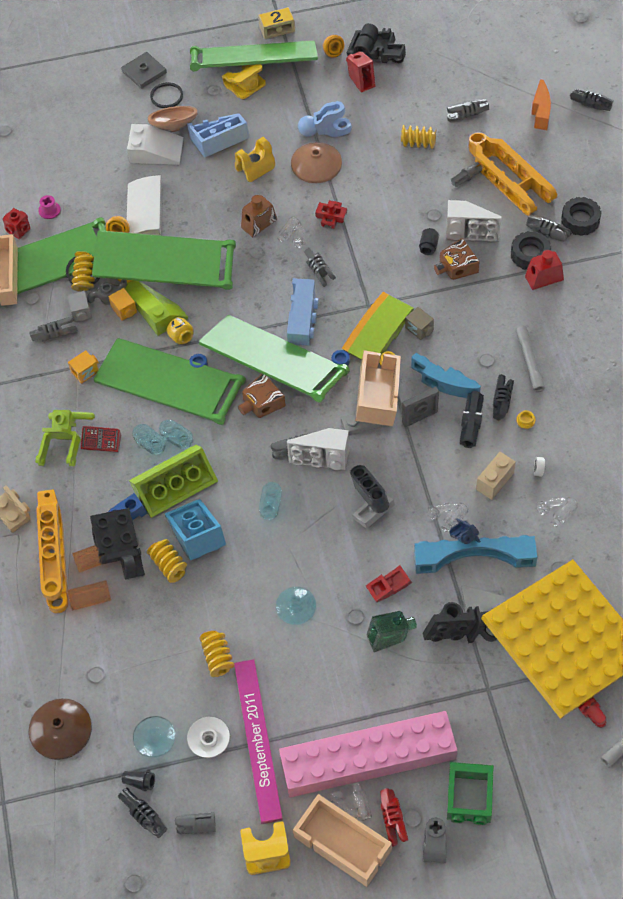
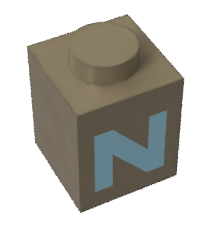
(419, 323)

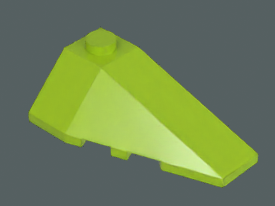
(153, 306)

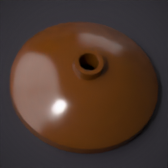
(61, 740)

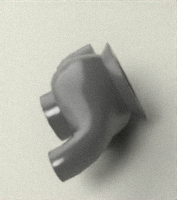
(105, 291)

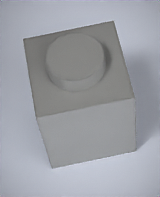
(79, 306)

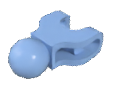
(326, 121)

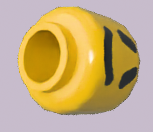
(180, 330)

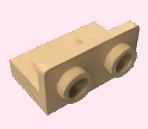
(12, 511)

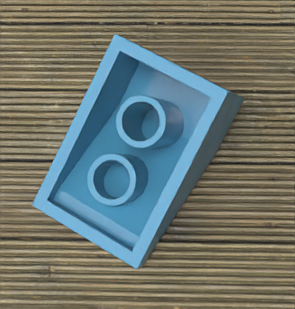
(196, 529)

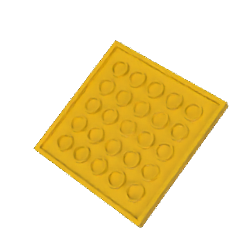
(562, 637)

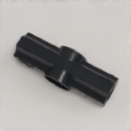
(471, 419)

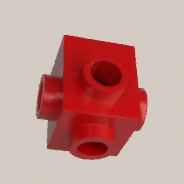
(16, 223)

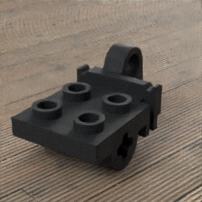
(376, 44)
(117, 541)
(454, 624)

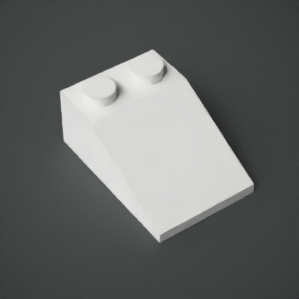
(153, 145)

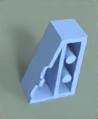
(218, 134)
(302, 312)

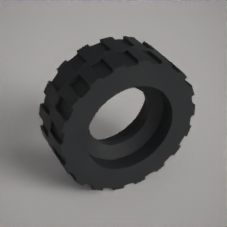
(585, 205)
(526, 239)

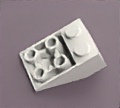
(471, 222)
(320, 449)

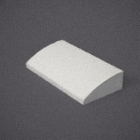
(145, 205)

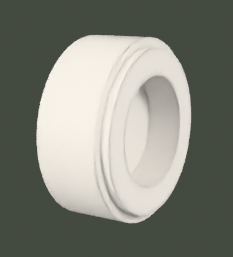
(539, 466)

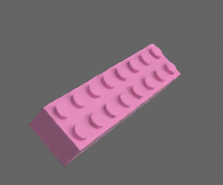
(368, 754)

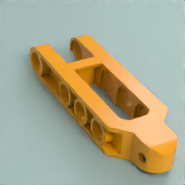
(514, 192)
(52, 565)

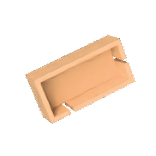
(8, 270)
(378, 389)
(342, 840)

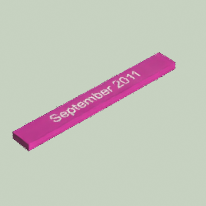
(258, 742)

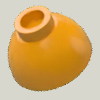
(333, 46)
(117, 224)

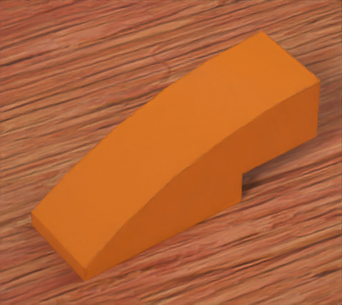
(541, 106)

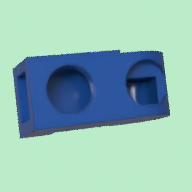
(134, 504)

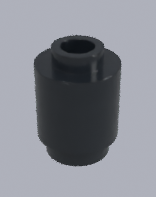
(428, 241)

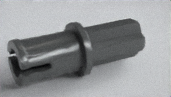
(466, 174)

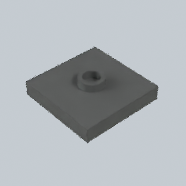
(143, 70)
(420, 406)

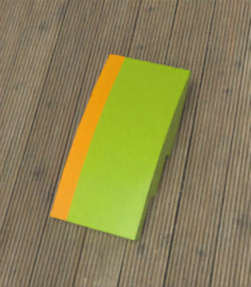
(378, 326)

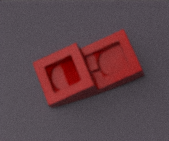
(388, 585)

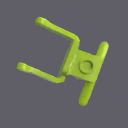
(61, 429)

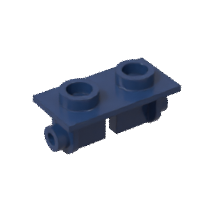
(464, 532)

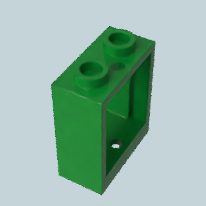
(475, 772)

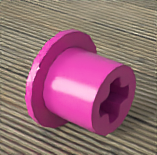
(48, 207)

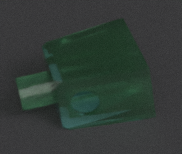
(389, 629)

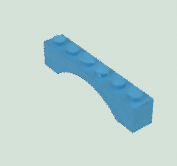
(516, 551)

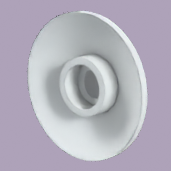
(206, 728)

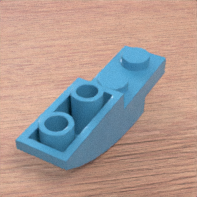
(449, 382)

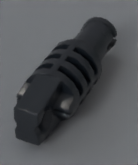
(143, 813)

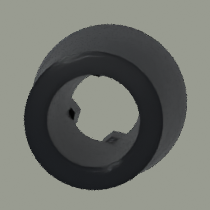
(140, 779)

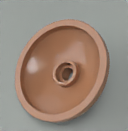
(172, 117)
(316, 162)

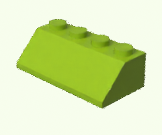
(173, 480)

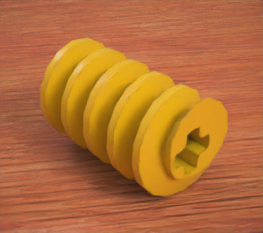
(418, 137)
(82, 271)
(167, 560)
(216, 653)

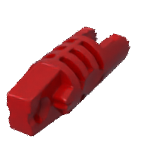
(592, 710)
(392, 817)

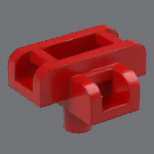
(329, 213)

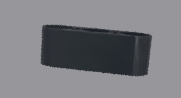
(369, 488)

